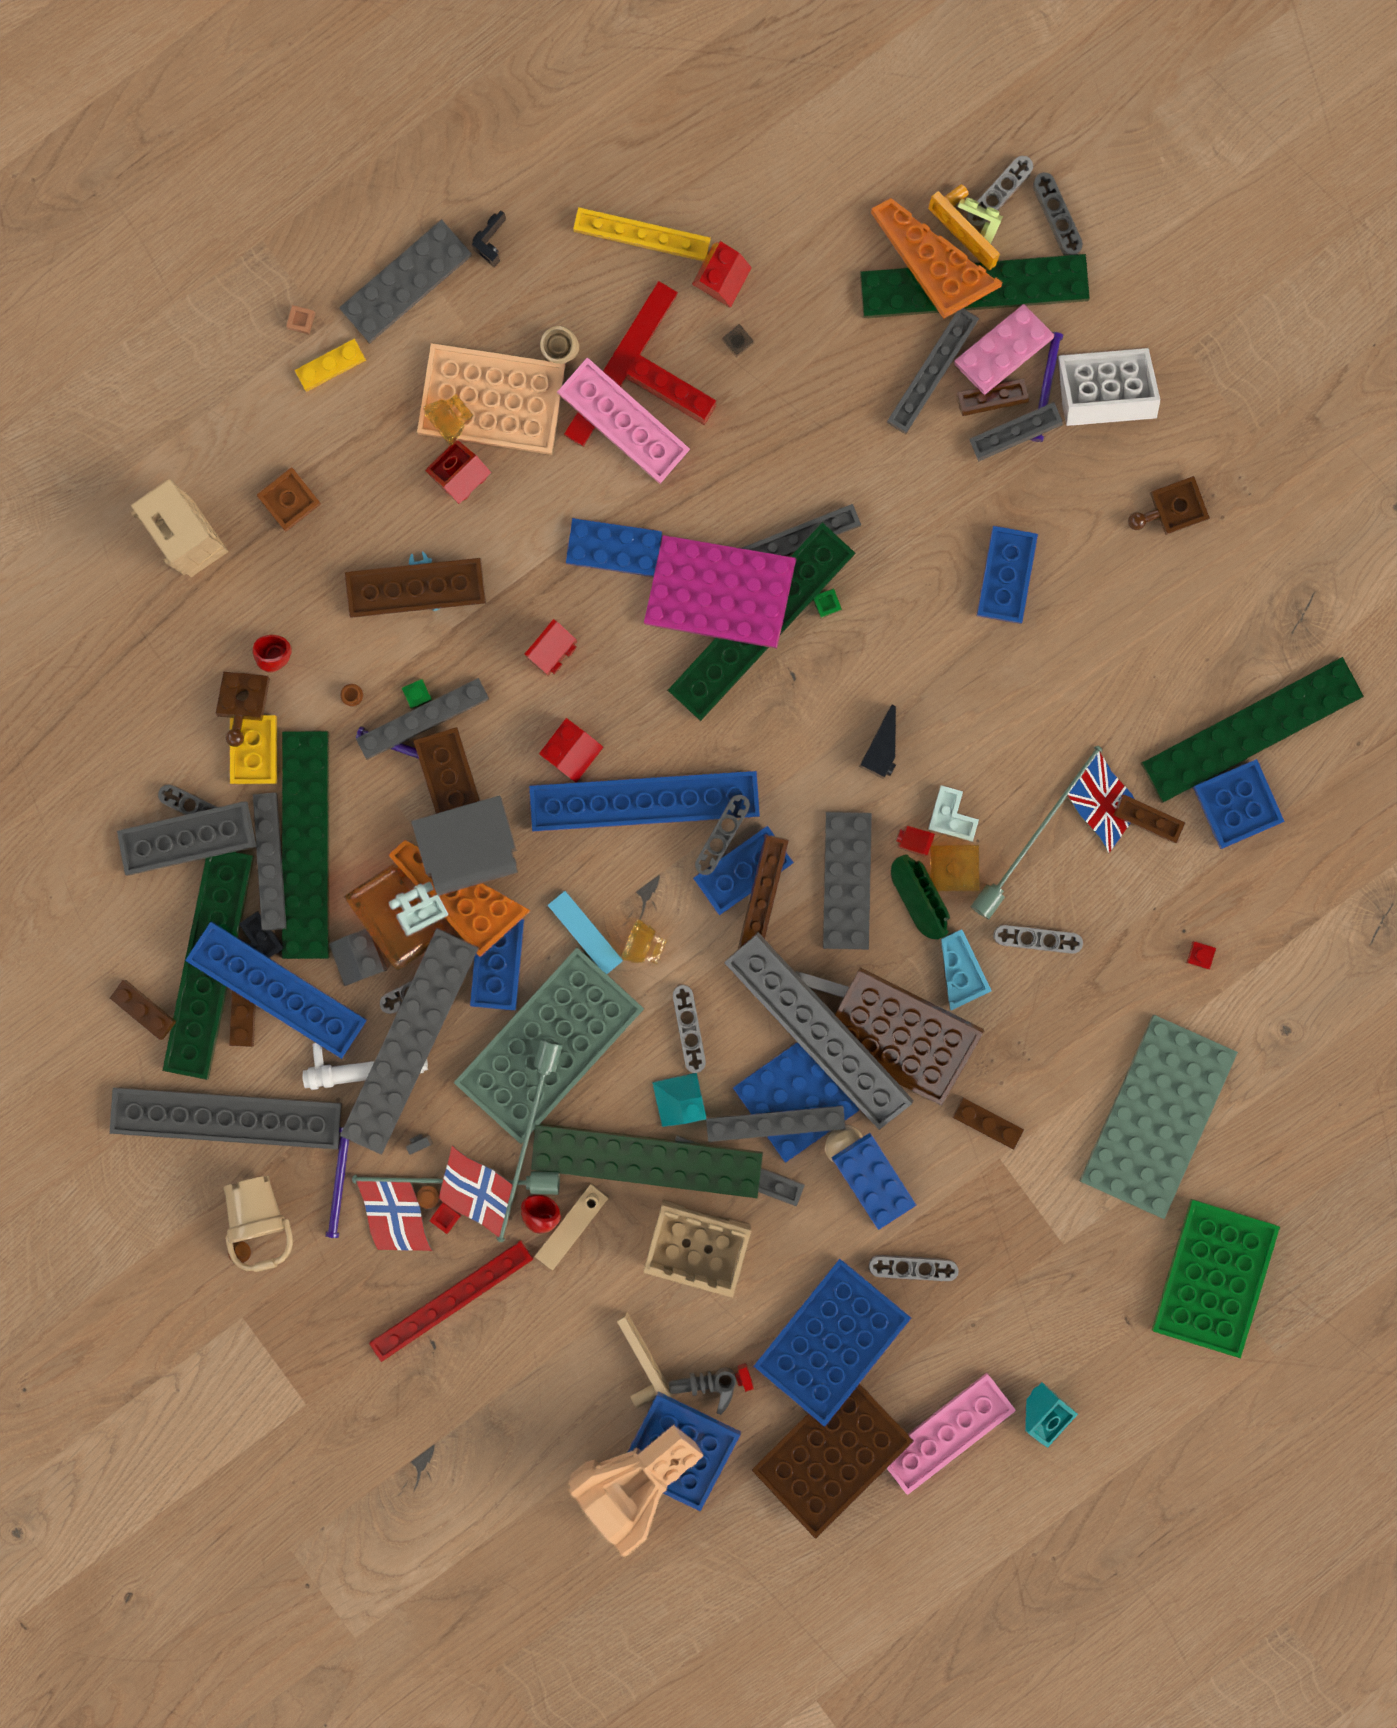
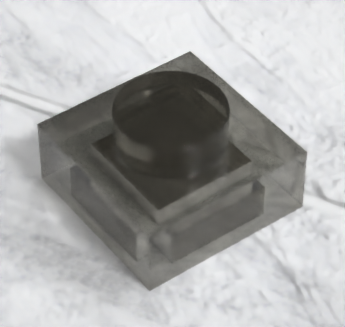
(737, 340)

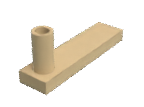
(571, 1226)
(647, 1361)

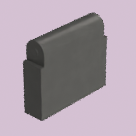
(466, 845)

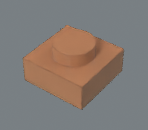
(300, 319)

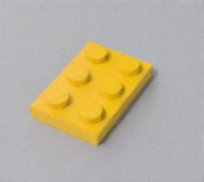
(257, 756)

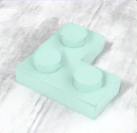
(945, 816)

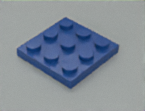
(1238, 804)

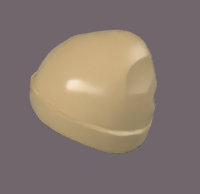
(559, 345)
(840, 1140)

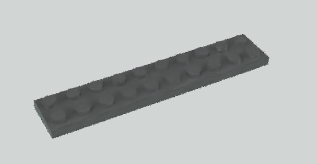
(818, 1031)
(409, 1041)
(225, 1118)

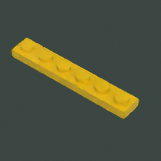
(641, 234)

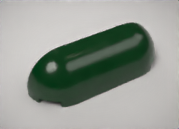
(920, 897)

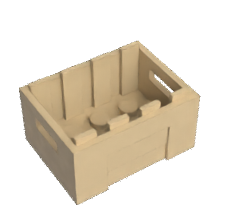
(174, 511)
(692, 1265)

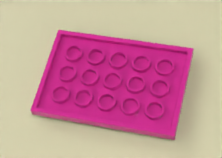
(720, 591)

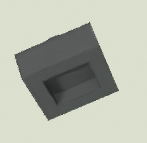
(418, 1143)

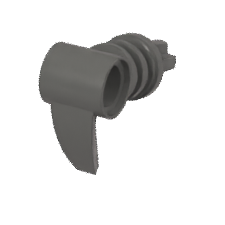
(710, 1382)

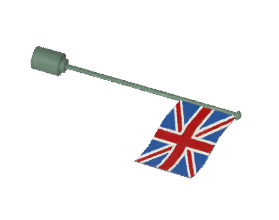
(1095, 797)

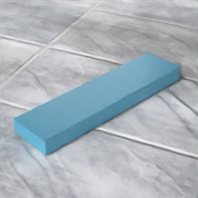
(585, 932)

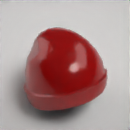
(271, 652)
(540, 1213)

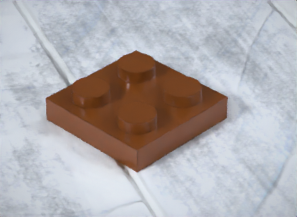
(288, 499)

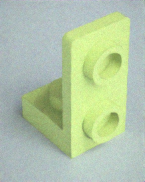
(990, 214)

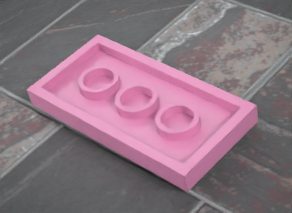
(1004, 349)

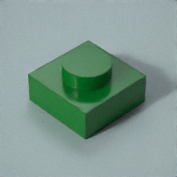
(827, 603)
(417, 694)

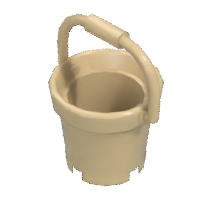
(253, 1214)

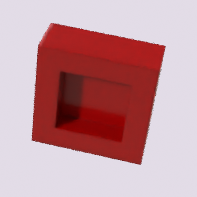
(1201, 955)
(445, 1218)
(743, 1377)

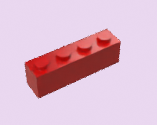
(671, 389)

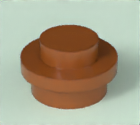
(351, 695)
(428, 1197)
(242, 1251)

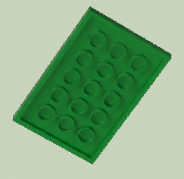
(1215, 1278)

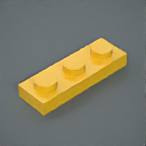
(330, 365)

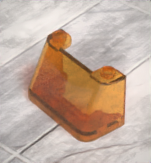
(372, 908)

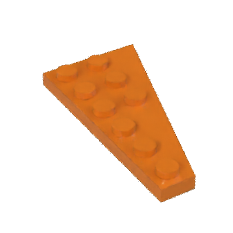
(936, 263)
(474, 912)

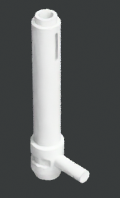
(329, 1076)

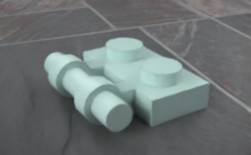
(422, 914)

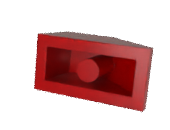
(915, 840)

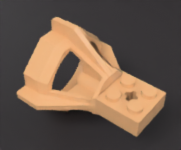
(625, 1490)

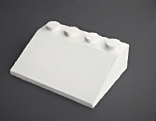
(1108, 387)

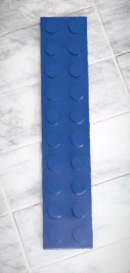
(641, 801)

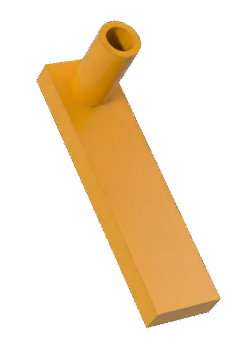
(953, 220)

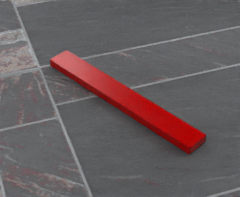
(630, 346)
(451, 1301)

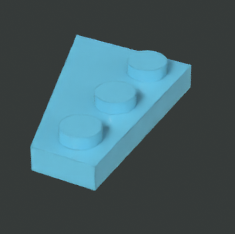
(962, 971)

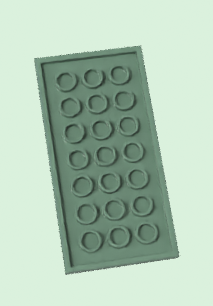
(573, 1007)
(1158, 1116)

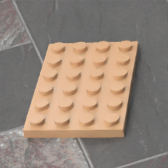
(508, 395)

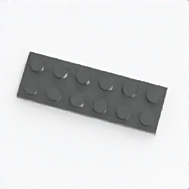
(405, 281)
(186, 838)
(847, 880)

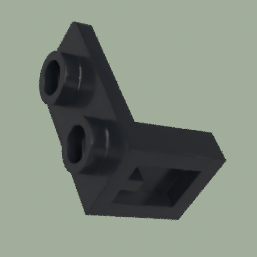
(489, 252)

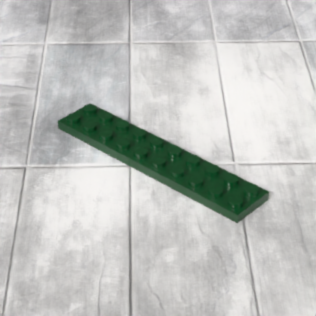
(1023, 282)
(727, 660)
(1252, 729)
(305, 844)
(199, 995)
(647, 1160)

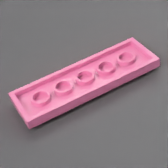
(623, 420)
(951, 1432)

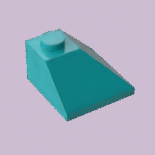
(679, 1100)
(1046, 1415)

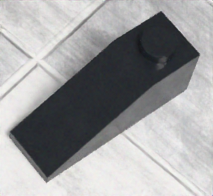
(881, 751)

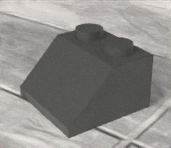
(357, 957)

